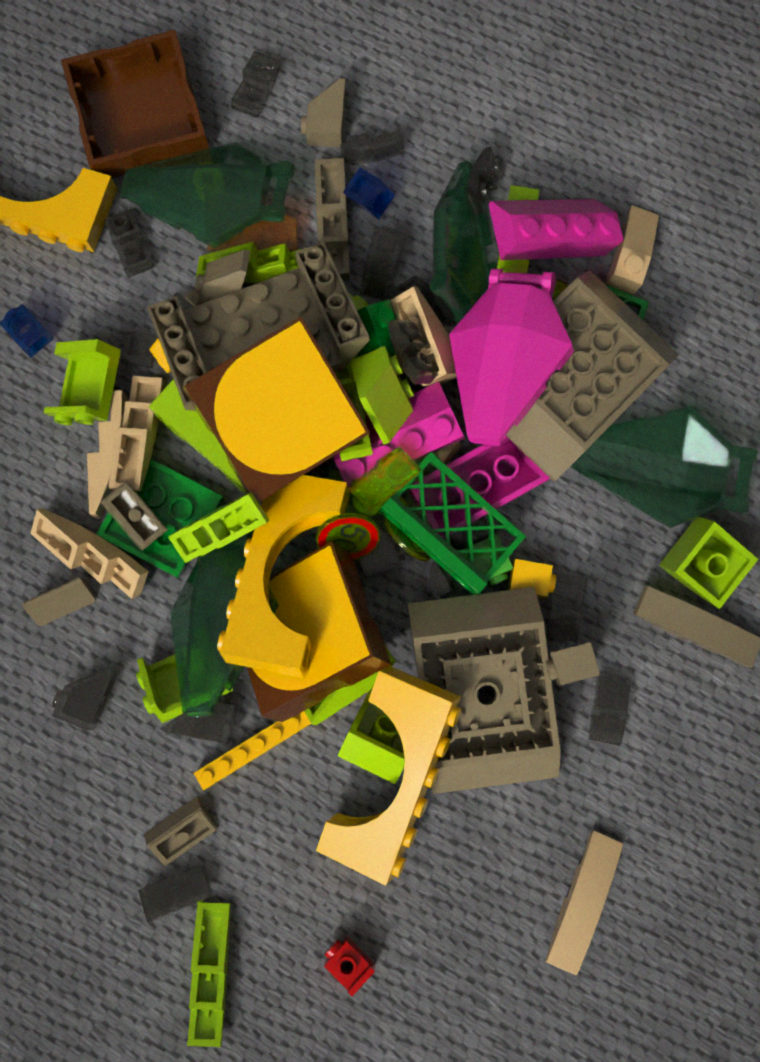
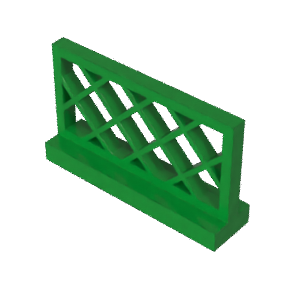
(434, 544)

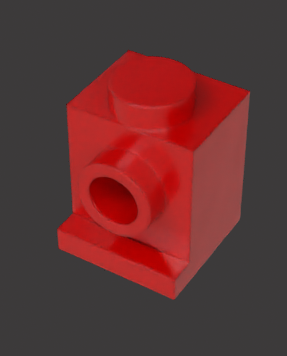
(362, 965)

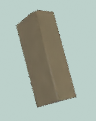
(133, 515)
(59, 601)
(180, 831)

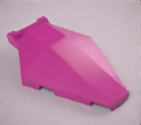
(507, 352)

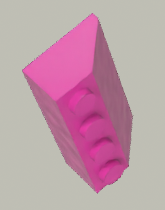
(554, 228)
(426, 430)
(491, 471)

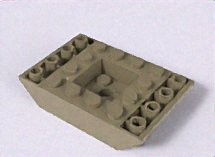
(500, 644)

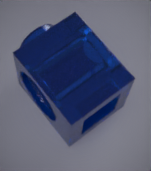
(369, 193)
(31, 341)

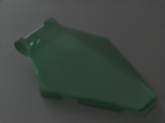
(210, 191)
(459, 247)
(669, 466)
(196, 627)

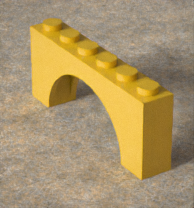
(69, 217)
(253, 631)
(422, 719)

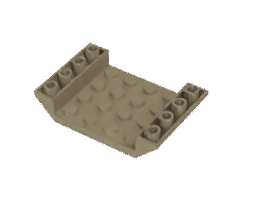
(227, 325)
(610, 368)

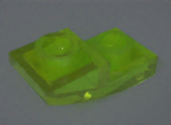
(385, 479)

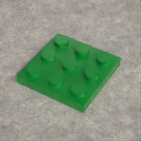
(176, 504)

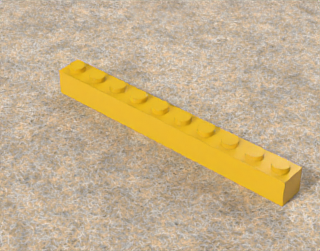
(250, 750)

